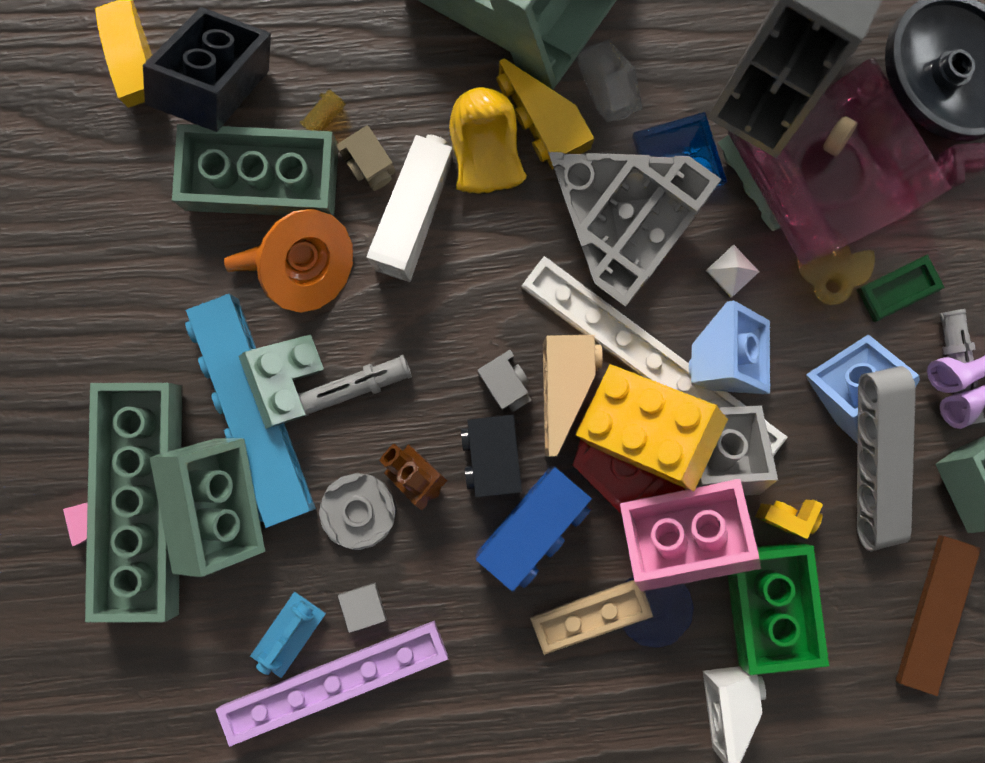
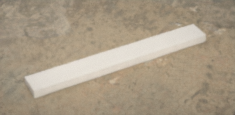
(622, 336)

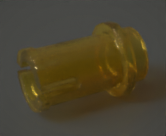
(323, 112)

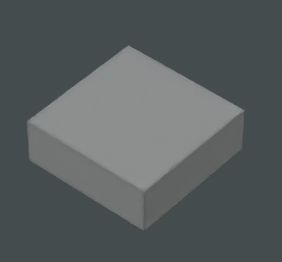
(362, 607)

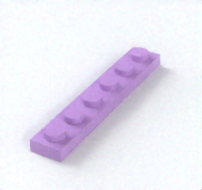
(331, 683)

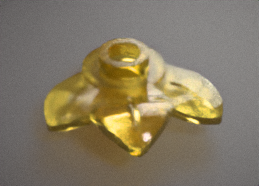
(842, 267)

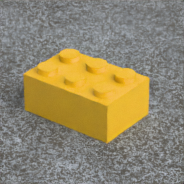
(652, 426)

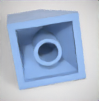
(733, 352)
(839, 377)

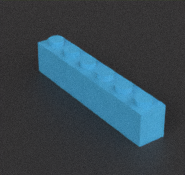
(274, 467)

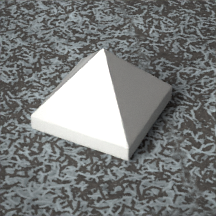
(732, 271)

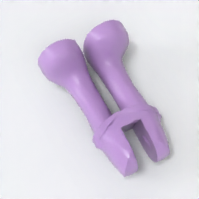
(953, 376)

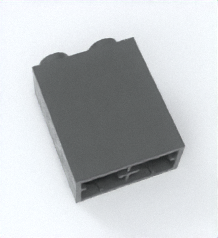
(790, 68)

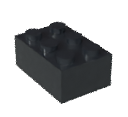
(206, 69)

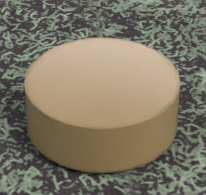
(839, 135)

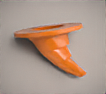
(300, 260)

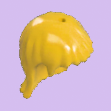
(485, 142)

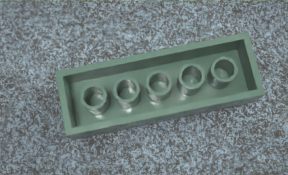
(126, 541)

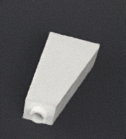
(411, 208)

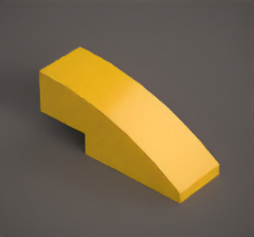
(124, 48)

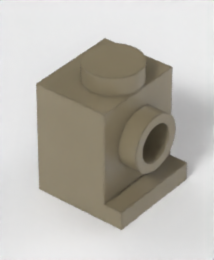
(368, 158)

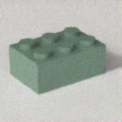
(207, 506)

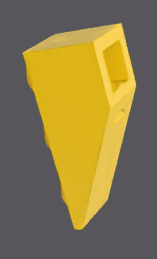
(548, 115)

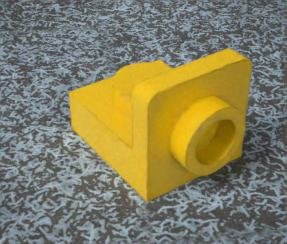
(783, 517)

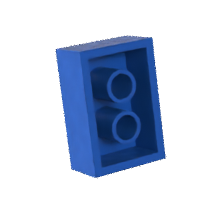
(533, 529)

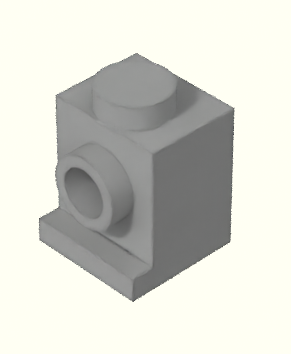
(505, 382)

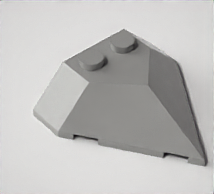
(630, 211)

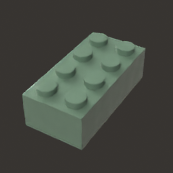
(254, 170)

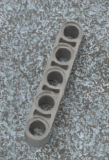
(885, 457)

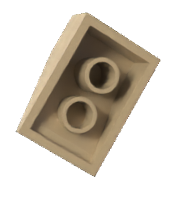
(567, 376)

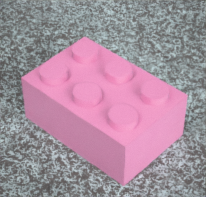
(689, 535)

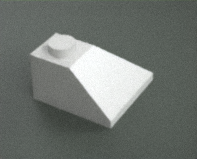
(733, 710)

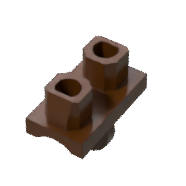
(412, 474)

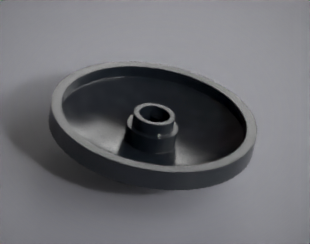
(940, 66)

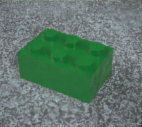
(779, 612)

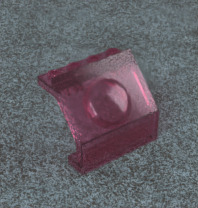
(869, 185)

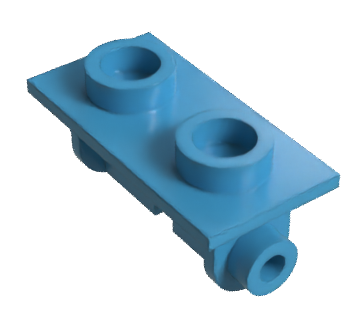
(287, 635)

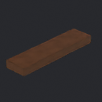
(938, 615)

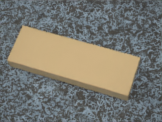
(591, 616)

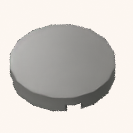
(357, 511)

